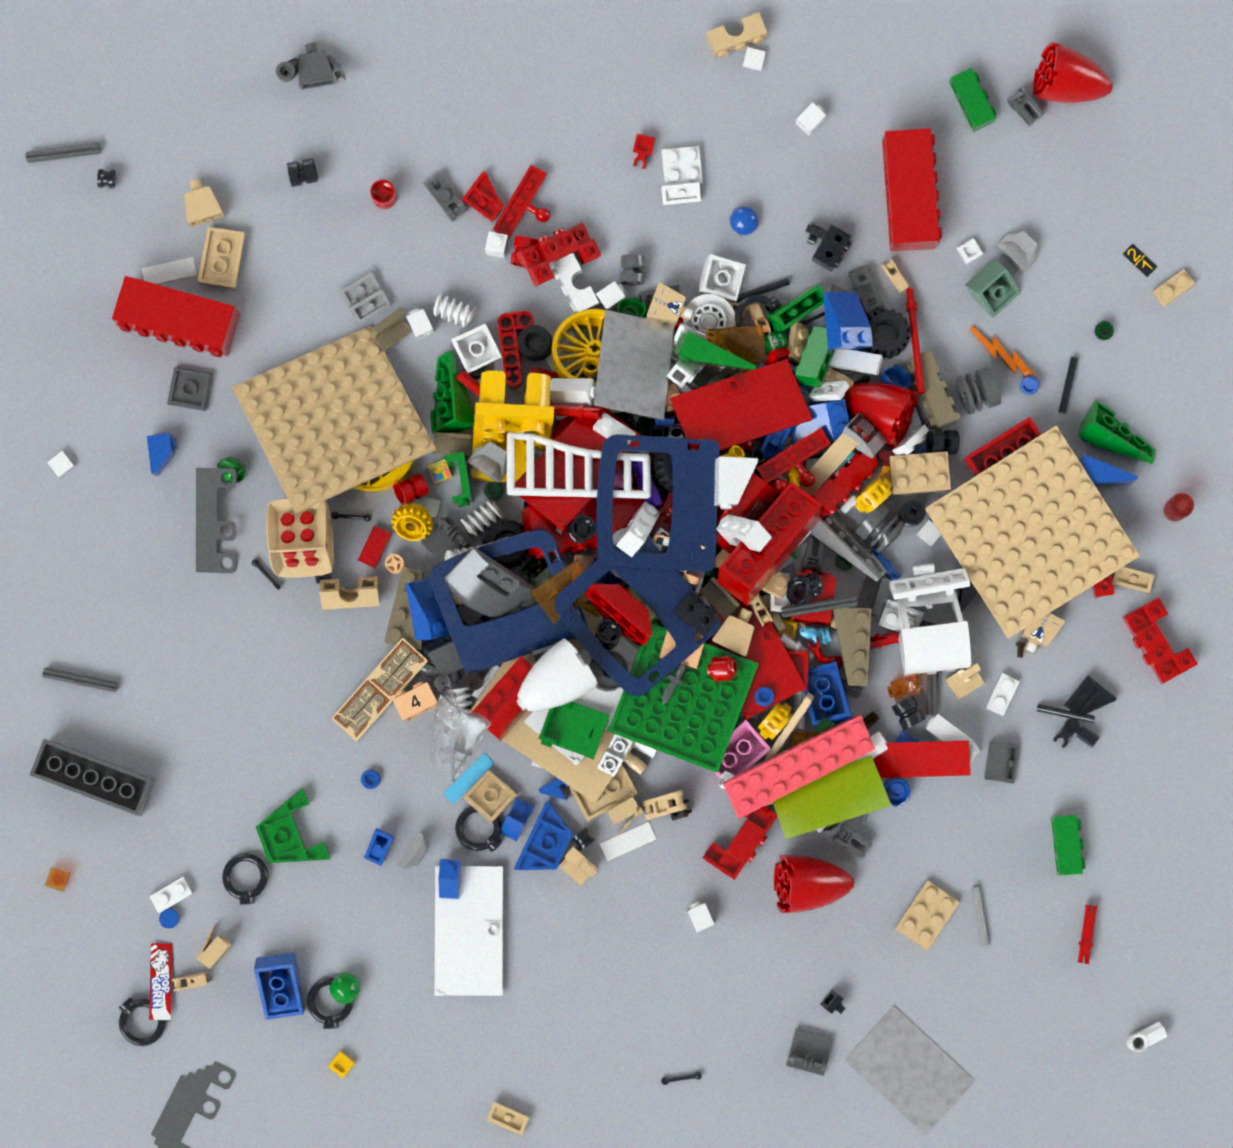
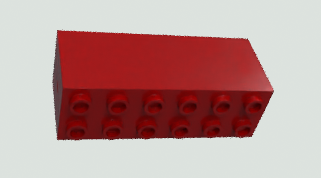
(911, 189)
(175, 317)
(622, 512)
(788, 523)

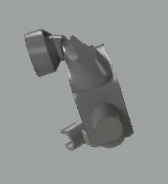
(314, 69)
(443, 659)

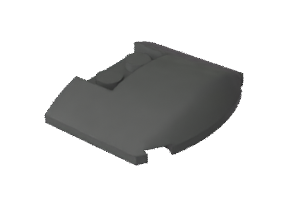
(486, 585)

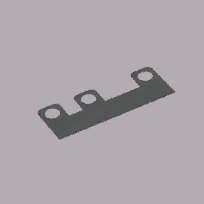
(206, 521)

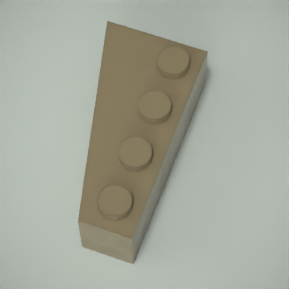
(934, 400)
(400, 621)
(853, 633)

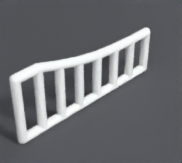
(569, 451)

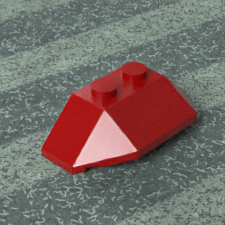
(618, 604)

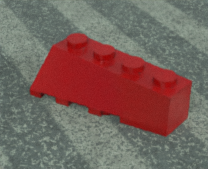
(844, 482)

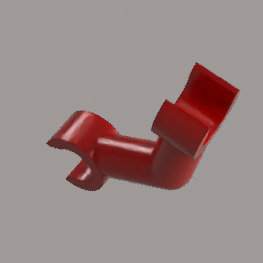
(819, 655)

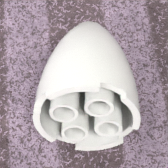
(556, 679)

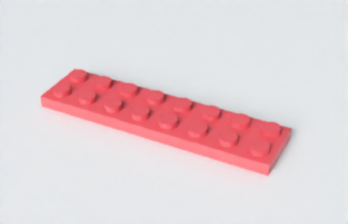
(798, 766)

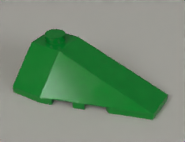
(696, 349)
(452, 404)
(1106, 432)

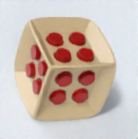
(300, 541)

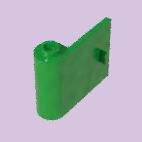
(571, 728)

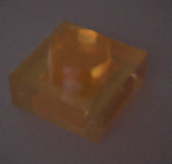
(57, 879)

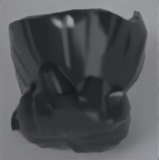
(804, 588)

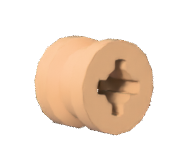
(393, 561)

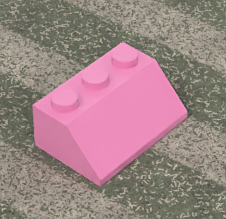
(743, 750)

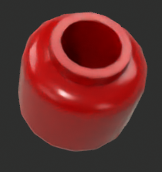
(722, 668)

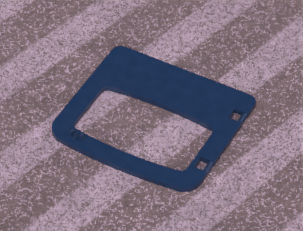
(692, 504)
(661, 592)
(510, 635)

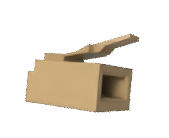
(965, 681)
(624, 811)
(578, 866)
(214, 951)

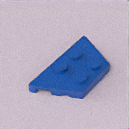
(546, 842)

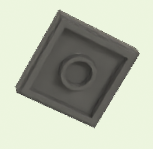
(189, 389)

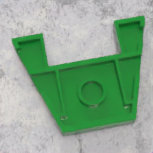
(281, 837)

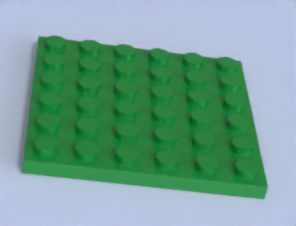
(699, 713)

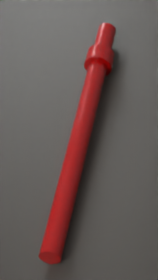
(911, 308)

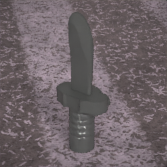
(675, 679)

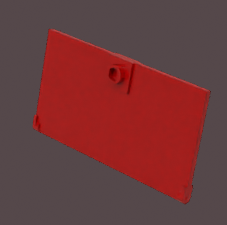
(742, 407)
(564, 509)
(774, 663)

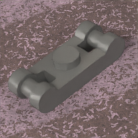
(445, 196)
(867, 290)

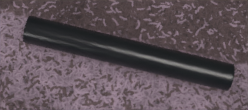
(764, 289)
(1068, 385)
(1065, 713)

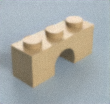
(722, 43)
(336, 597)

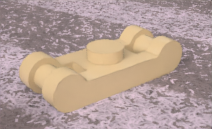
(663, 805)

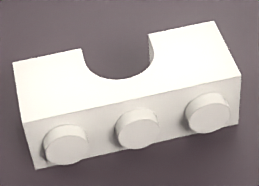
(566, 270)
(638, 529)
(748, 531)

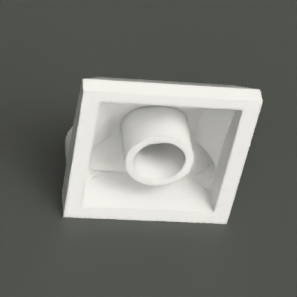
(721, 277)
(476, 348)

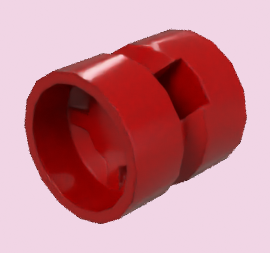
(383, 194)
(520, 243)
(409, 489)

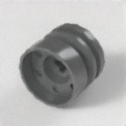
(981, 390)
(880, 528)

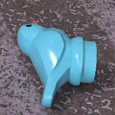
(811, 633)

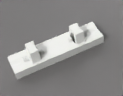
(928, 584)

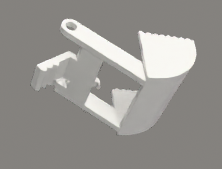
(934, 646)

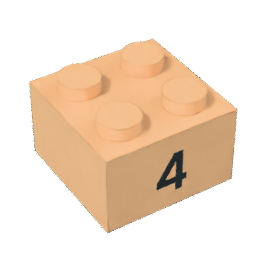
(416, 701)

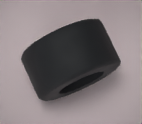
(530, 332)

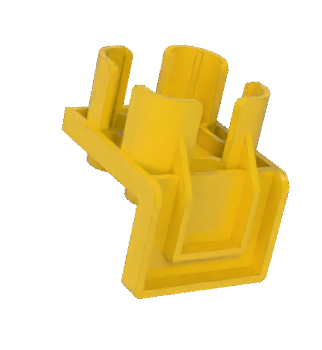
(496, 419)

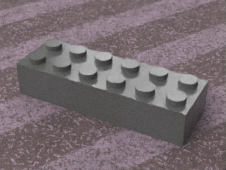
(92, 777)

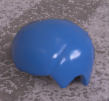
(743, 220)
(896, 376)
(897, 791)

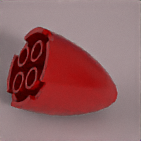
(1069, 77)
(884, 406)
(808, 883)

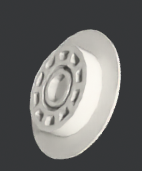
(709, 318)

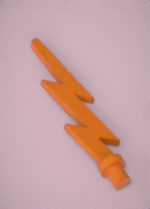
(996, 347)

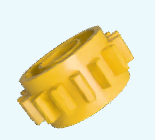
(873, 495)
(412, 522)
(775, 721)

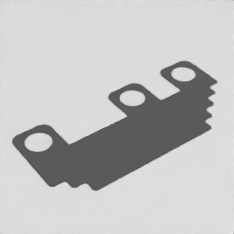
(185, 1101)

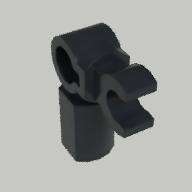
(1072, 726)

